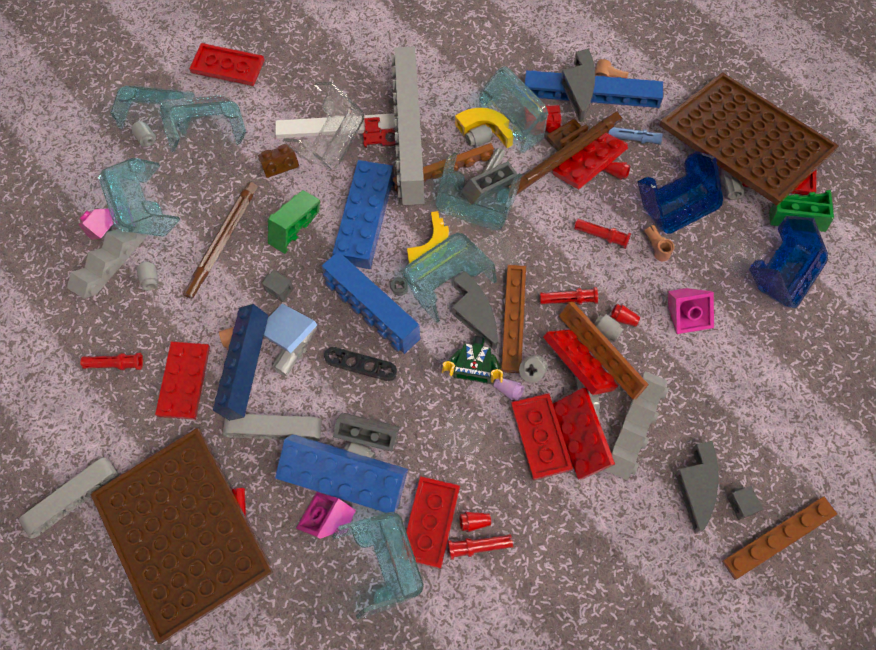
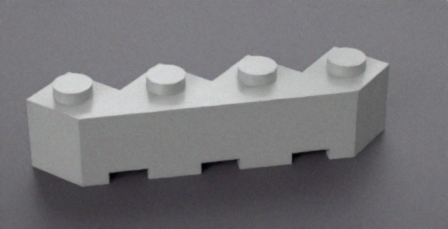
(104, 262)
(635, 427)

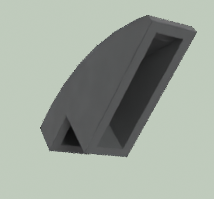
(580, 82)
(475, 309)
(700, 485)

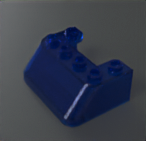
(685, 198)
(794, 263)

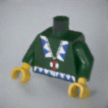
(474, 363)

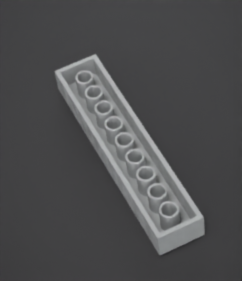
(408, 127)

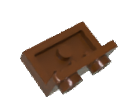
(566, 134)
(278, 160)

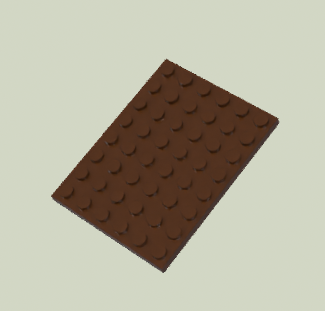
(749, 137)
(180, 535)

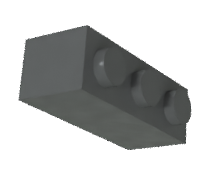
(489, 182)
(366, 431)

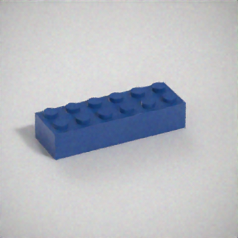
(364, 213)
(371, 303)
(341, 473)

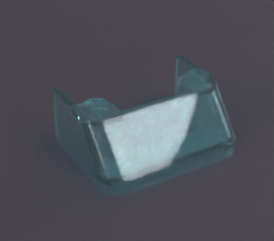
(146, 94)
(518, 105)
(177, 110)
(127, 201)
(487, 213)
(443, 263)
(394, 556)

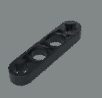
(362, 360)

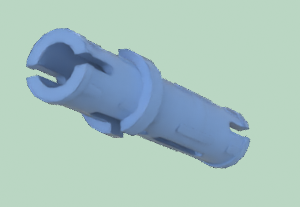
(636, 135)

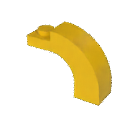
(477, 117)
(440, 233)

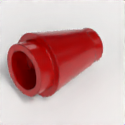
(618, 169)
(624, 315)
(473, 521)

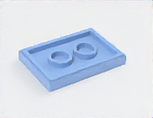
(288, 327)

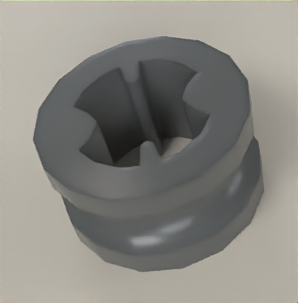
(399, 292)

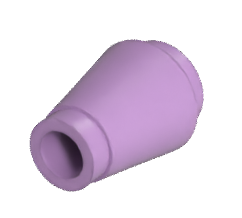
(510, 388)

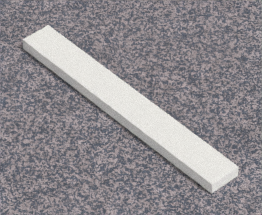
(313, 126)

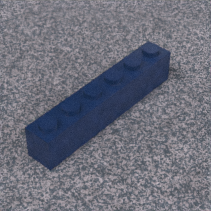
(240, 363)

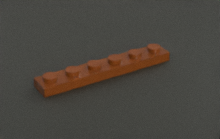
(464, 159)
(513, 319)
(603, 350)
(779, 538)

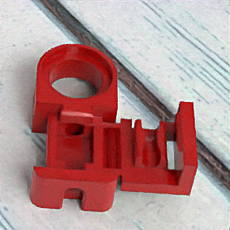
(374, 135)

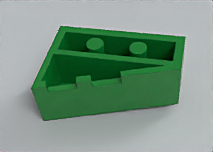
(811, 205)
(290, 219)

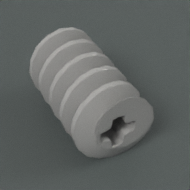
(527, 373)

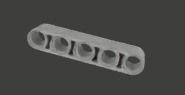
(273, 426)
(67, 497)

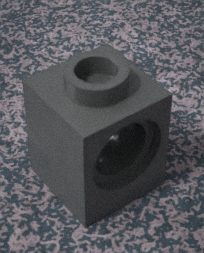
(277, 285)
(744, 502)

